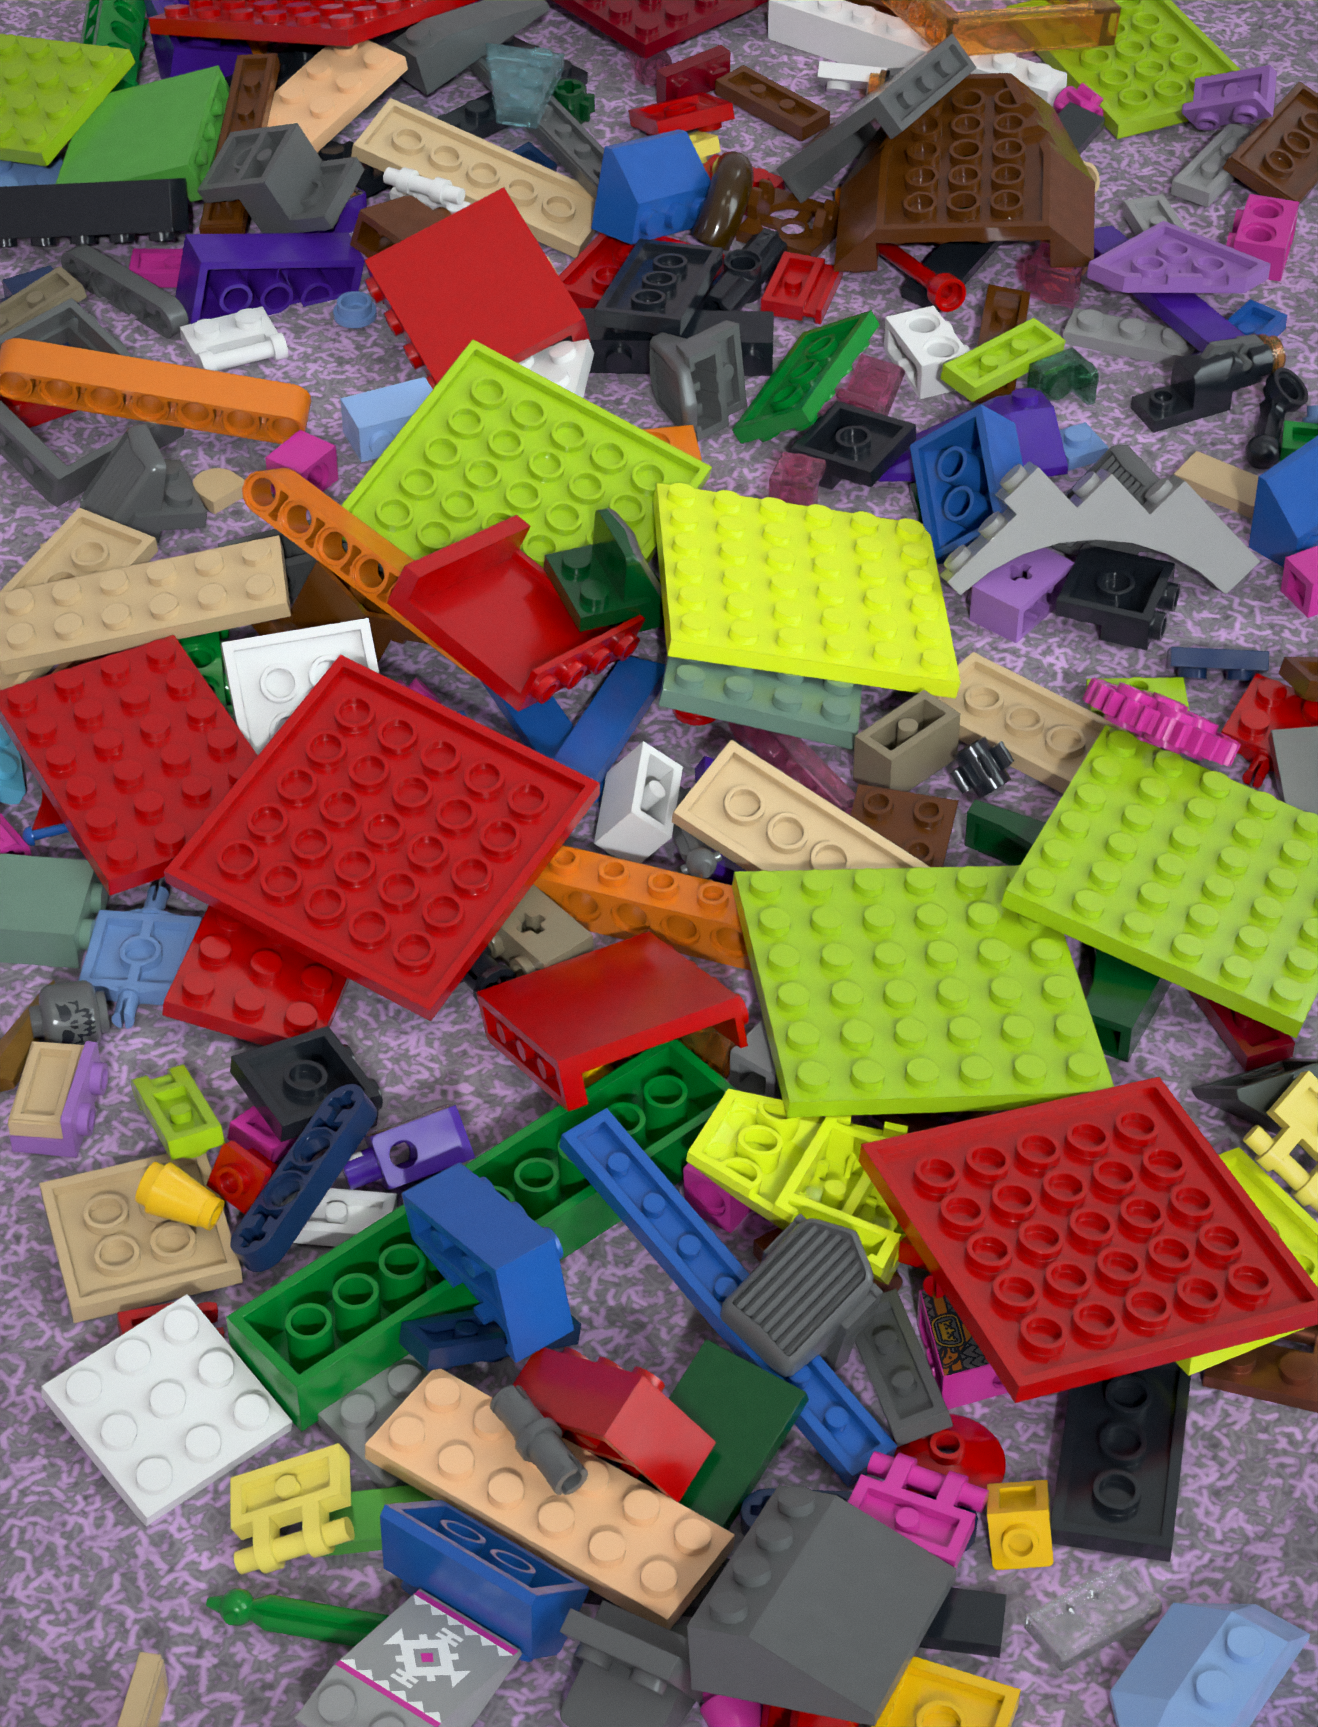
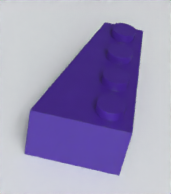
(264, 270)

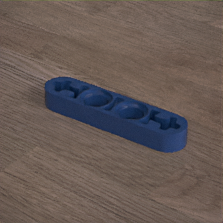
(270, 1228)

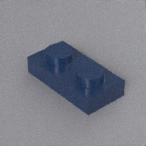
(1239, 664)

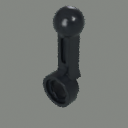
(1282, 394)

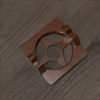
(767, 200)

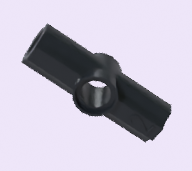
(744, 273)

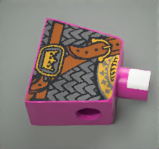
(953, 1354)

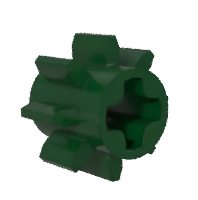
(574, 98)

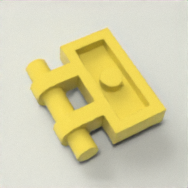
(1298, 1117)
(286, 1494)

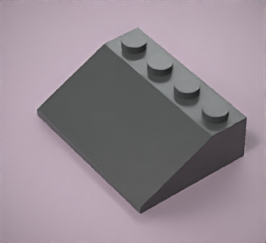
(816, 1610)

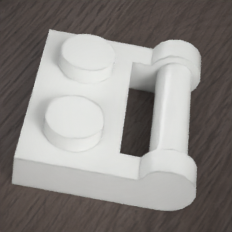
(233, 340)

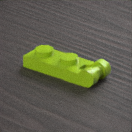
(178, 1113)

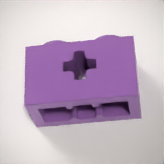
(1019, 593)

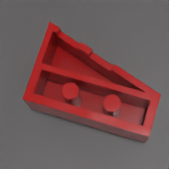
(617, 1416)

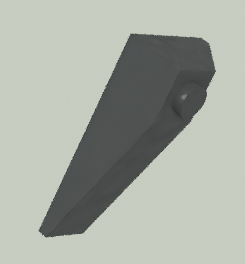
(456, 39)

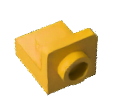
(1019, 1525)

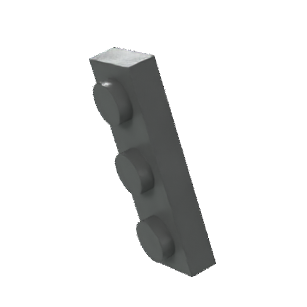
(901, 1373)

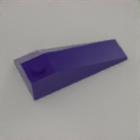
(188, 54)
(1036, 432)

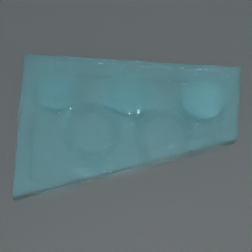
(522, 82)

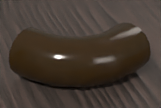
(725, 200)

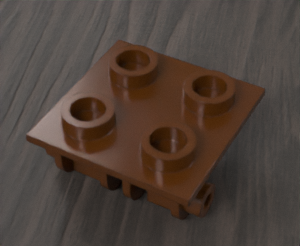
(908, 820)

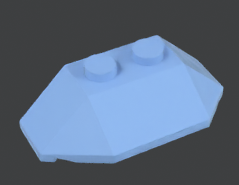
(1206, 1667)

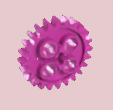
(1161, 721)

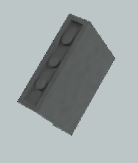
(893, 105)

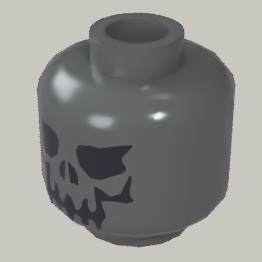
(70, 1013)

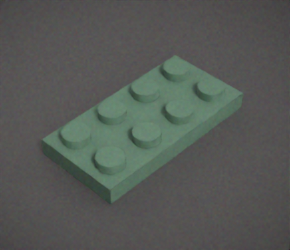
(764, 700)

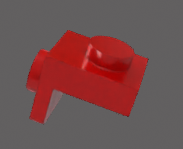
(240, 1175)

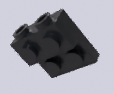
(855, 444)
(1121, 594)
(296, 1075)

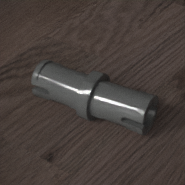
(538, 1440)

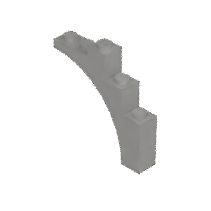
(1101, 509)

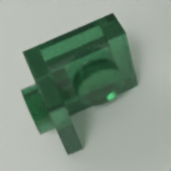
(1064, 374)

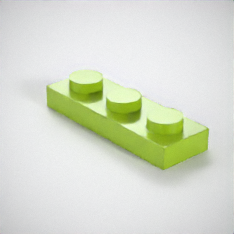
(1001, 359)

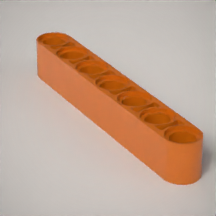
(152, 391)
(325, 536)

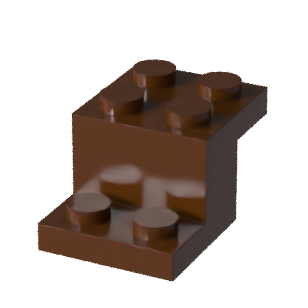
(331, 600)

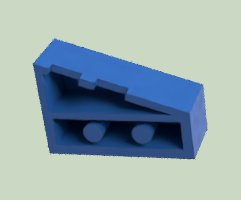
(496, 1253)

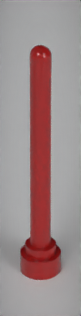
(943, 289)

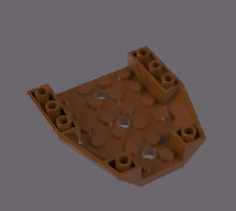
(1018, 181)

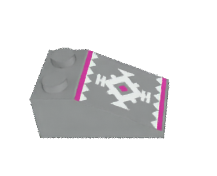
(413, 1671)

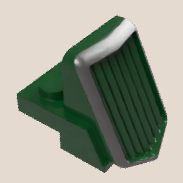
(607, 579)

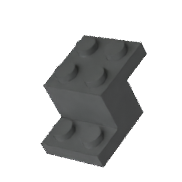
(281, 180)

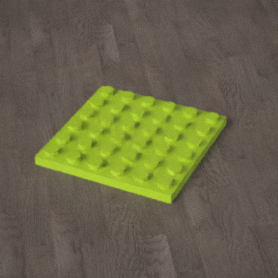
(509, 445)
(1182, 878)
(913, 992)

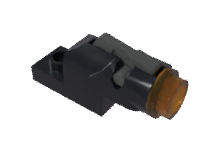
(1205, 380)

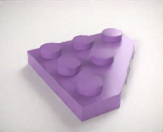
(1176, 262)

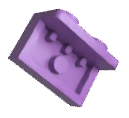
(1232, 98)
(79, 1109)

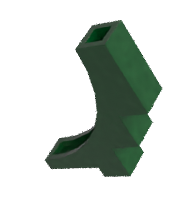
(1120, 993)

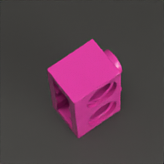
(1265, 231)

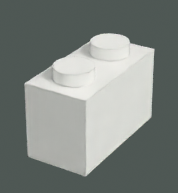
(638, 804)

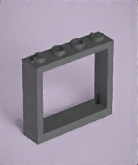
(23, 448)

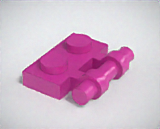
(930, 1523)

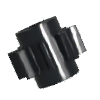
(982, 767)

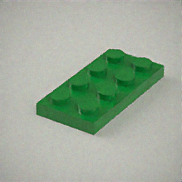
(806, 378)

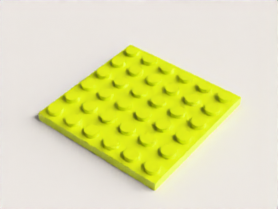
(802, 591)

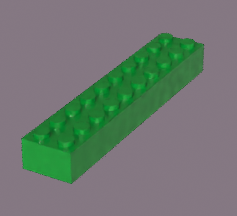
(345, 1310)

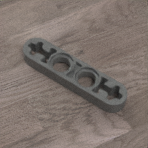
(125, 290)

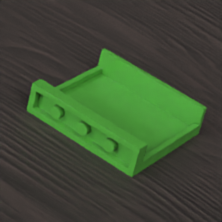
(152, 133)

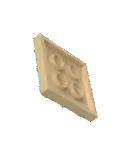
(127, 1259)

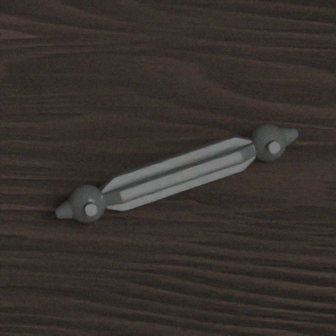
(696, 854)

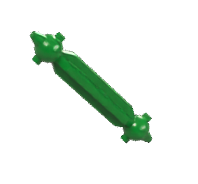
(296, 1616)

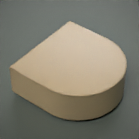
(218, 488)

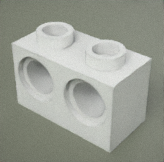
(921, 345)

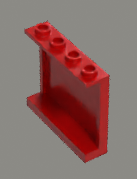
(470, 281)
(504, 617)
(604, 1010)

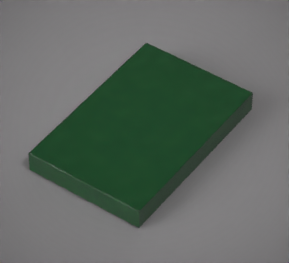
(747, 1418)

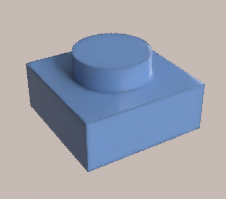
(1081, 445)

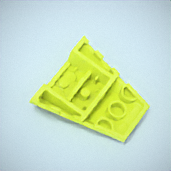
(797, 1168)

